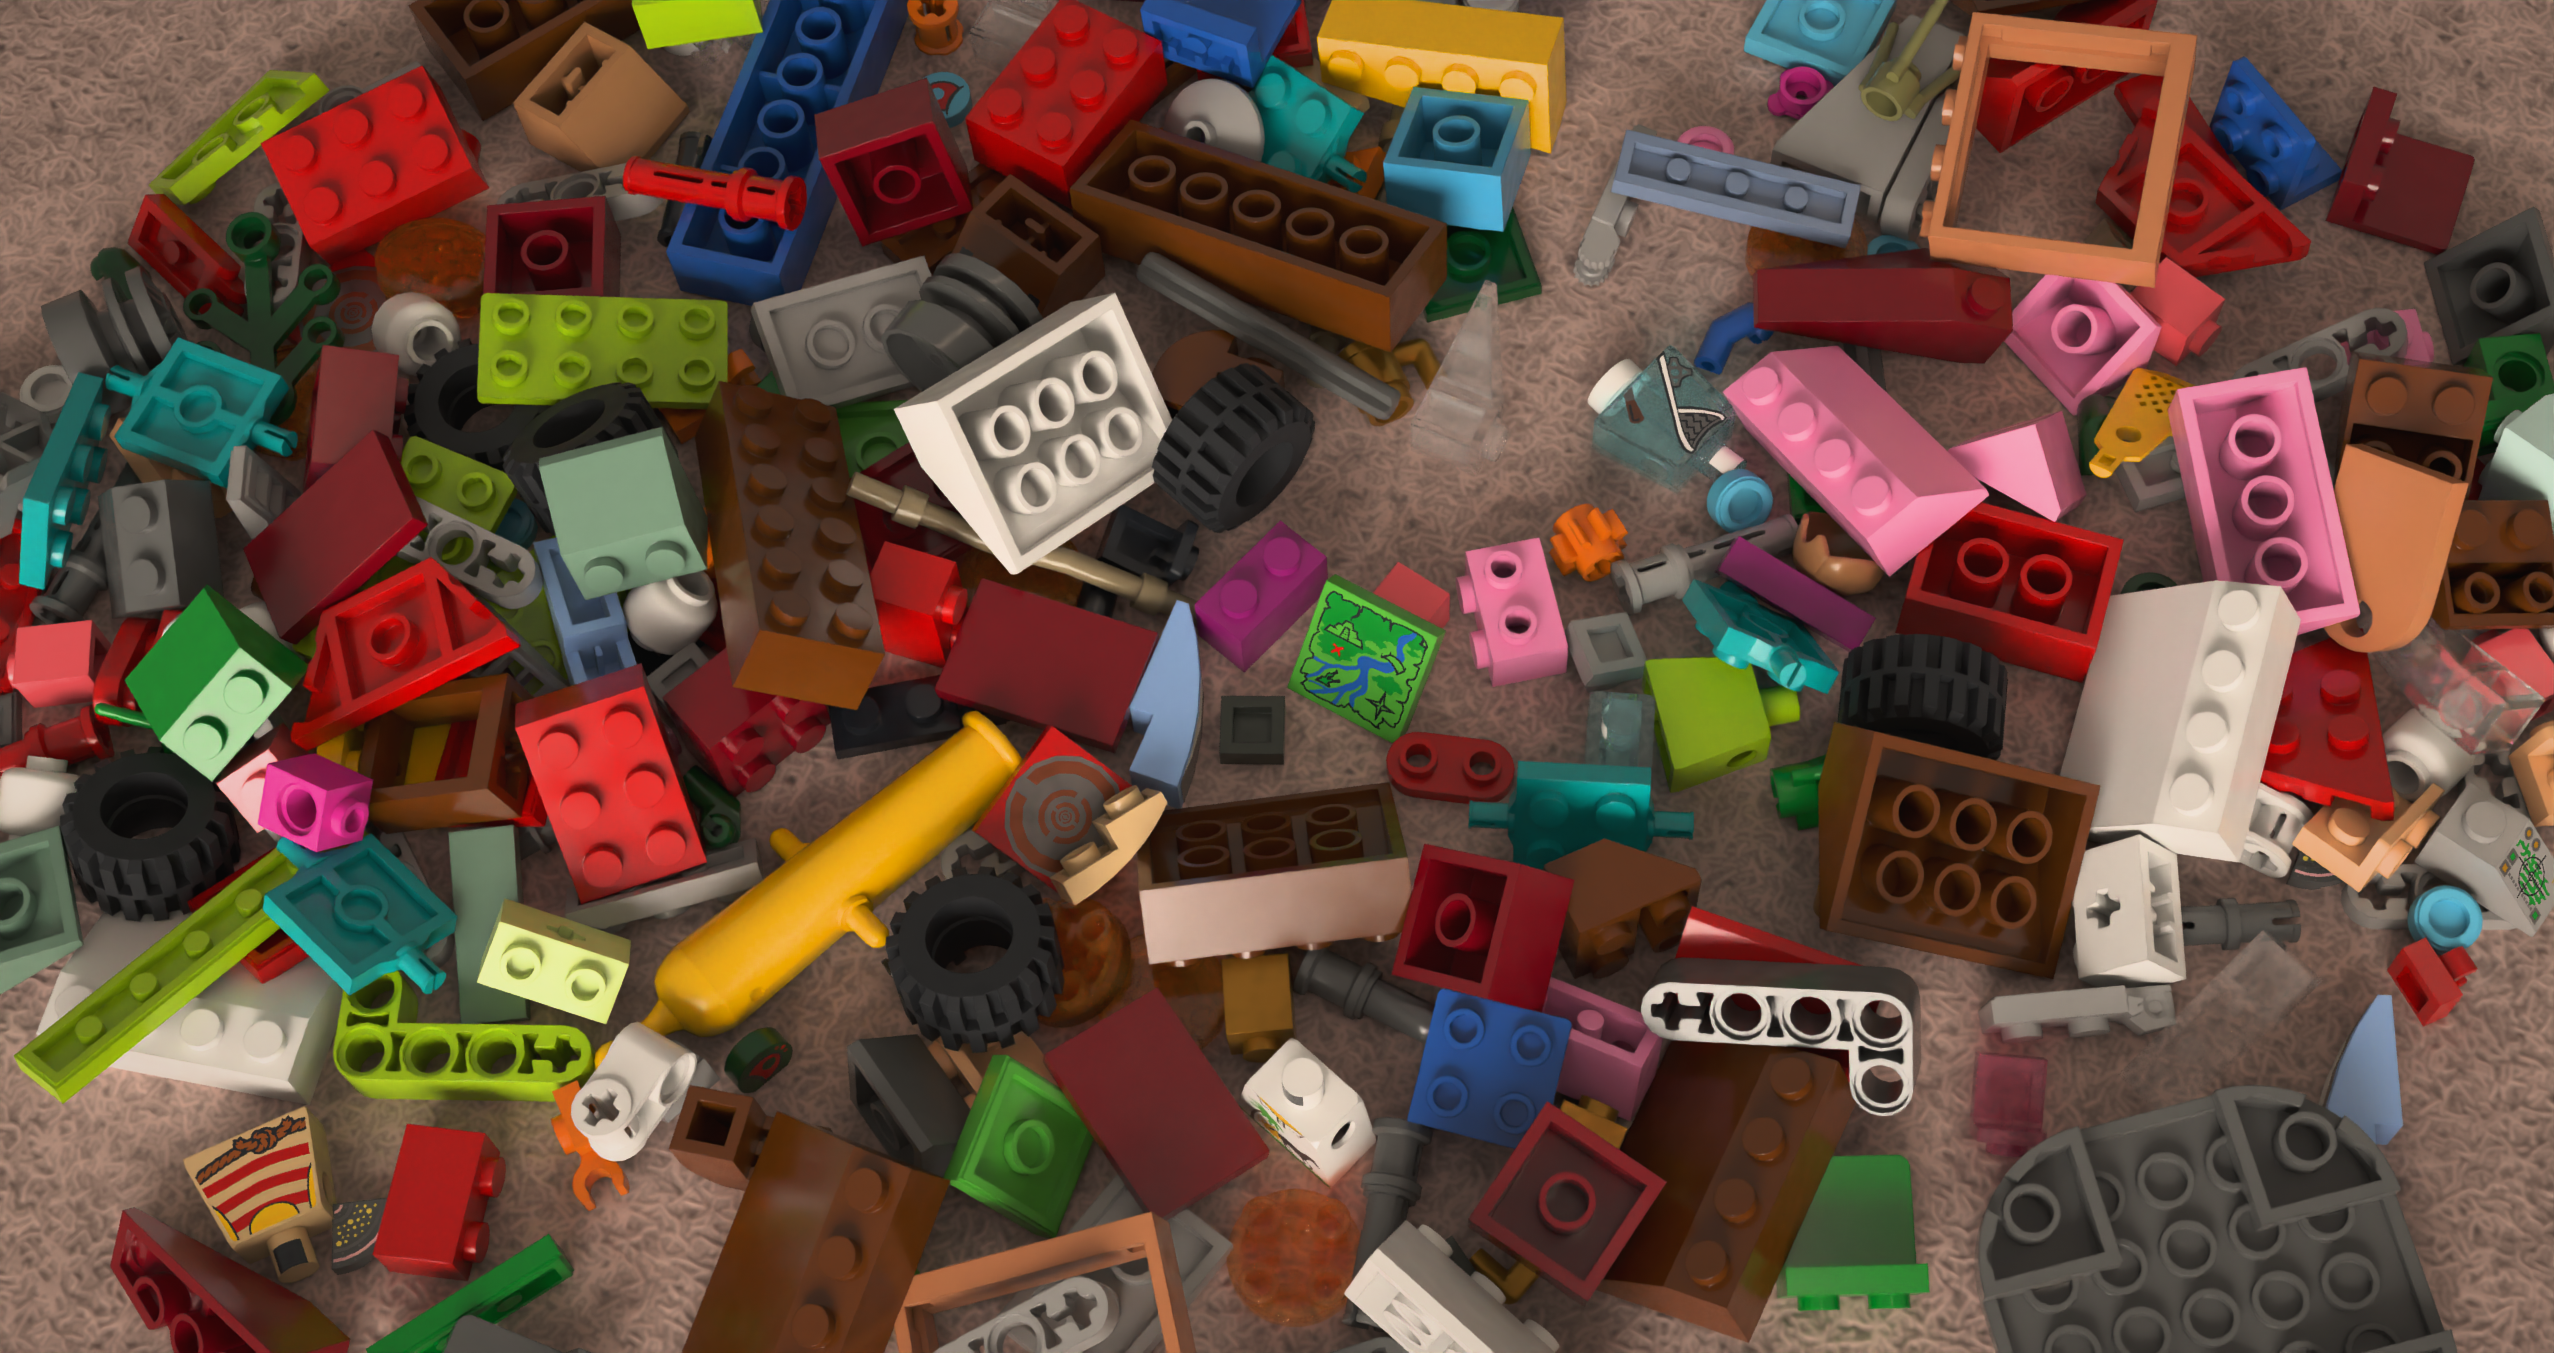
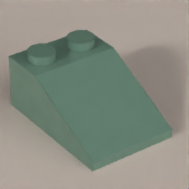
(35, 906)

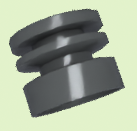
(959, 318)
(125, 334)

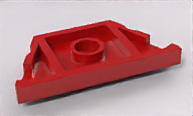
(2213, 213)
(394, 648)
(2330, 732)

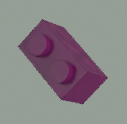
(1261, 596)

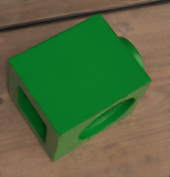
(2513, 363)

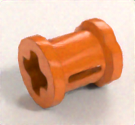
(930, 29)

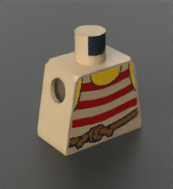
(270, 1191)

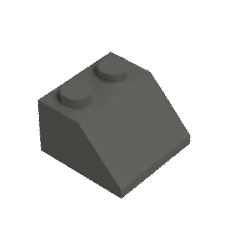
(159, 545)

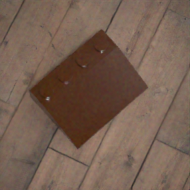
(1948, 850)
(1274, 875)
(1742, 1156)
(817, 1248)

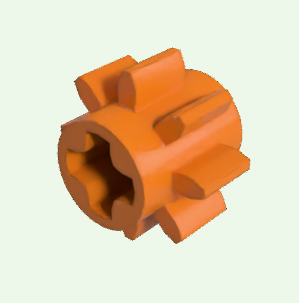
(1587, 541)

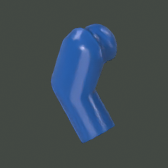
(1724, 334)

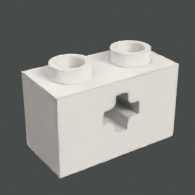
(2129, 916)

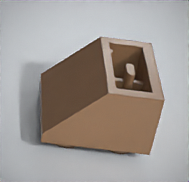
(598, 104)

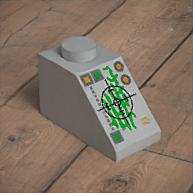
(2493, 858)

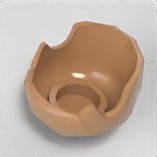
(1832, 557)

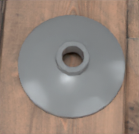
(1224, 115)

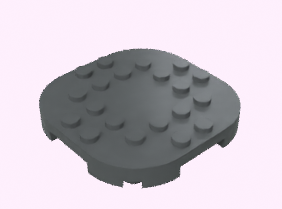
(2206, 1234)

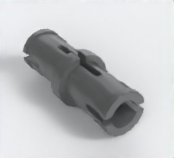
(2237, 923)

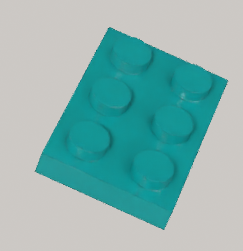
(60, 482)

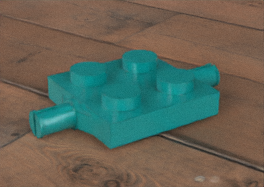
(1305, 126)
(199, 409)
(1756, 635)
(1575, 805)
(360, 914)

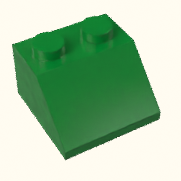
(212, 682)

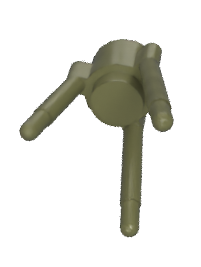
(1894, 85)

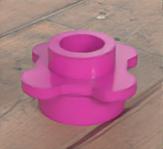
(1796, 82)

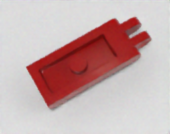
(185, 253)

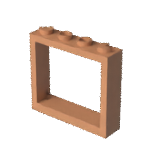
(2065, 45)
(1049, 1262)

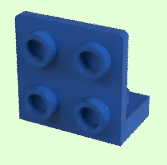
(1219, 35)
(2269, 139)
(1487, 1068)

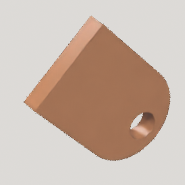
(2397, 541)

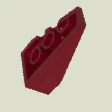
(1890, 304)
(211, 1298)

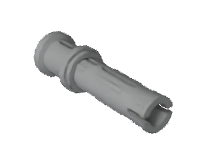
(1677, 566)

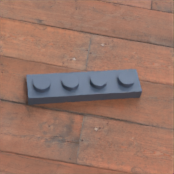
(1736, 188)

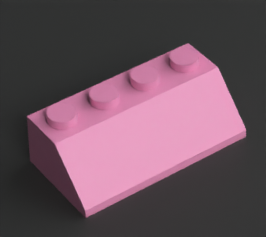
(1854, 451)
(2264, 492)

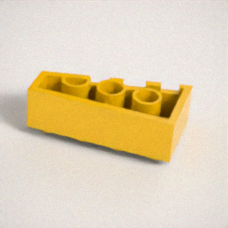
(1407, 44)

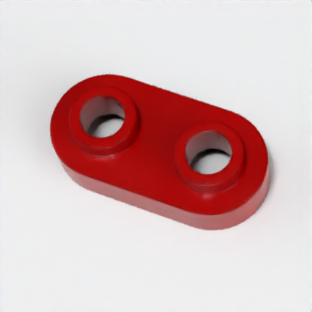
(129, 647)
(1449, 772)

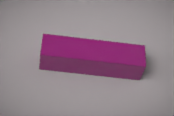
(1794, 594)

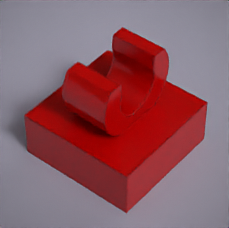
(2429, 980)

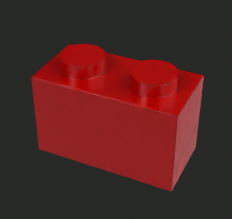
(918, 603)
(439, 1203)

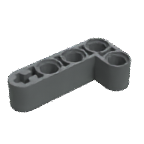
(1787, 1023)

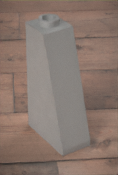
(1850, 142)

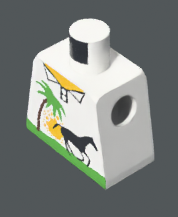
(1305, 1108)

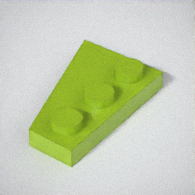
(238, 132)

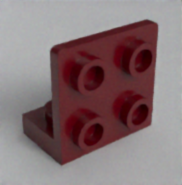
(2399, 183)

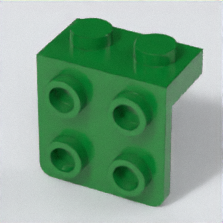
(1857, 1238)

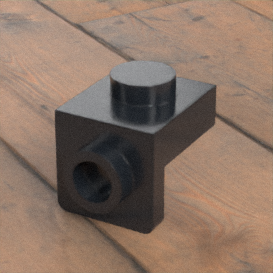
(1148, 546)

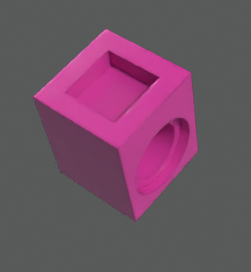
(315, 802)

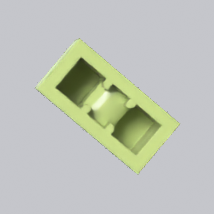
(555, 961)

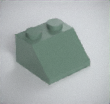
(624, 513)

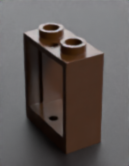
(496, 767)

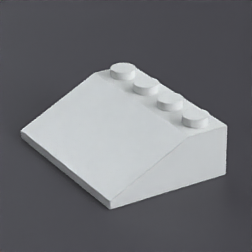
(1043, 430)
(2182, 713)
(230, 1035)
(1434, 1304)

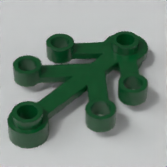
(265, 329)

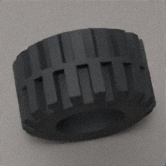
(449, 398)
(573, 423)
(1233, 447)
(1927, 692)
(158, 871)
(965, 915)

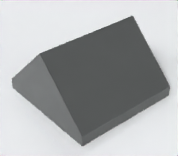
(2495, 285)
(906, 1100)

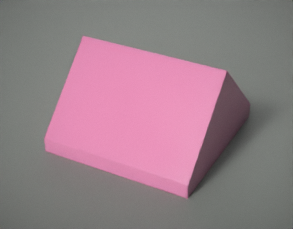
(2081, 336)
(2028, 463)

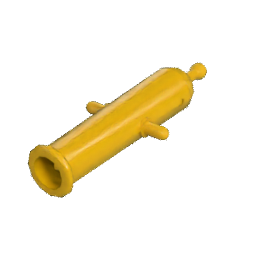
(828, 886)

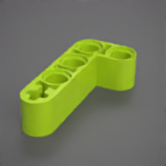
(471, 1047)

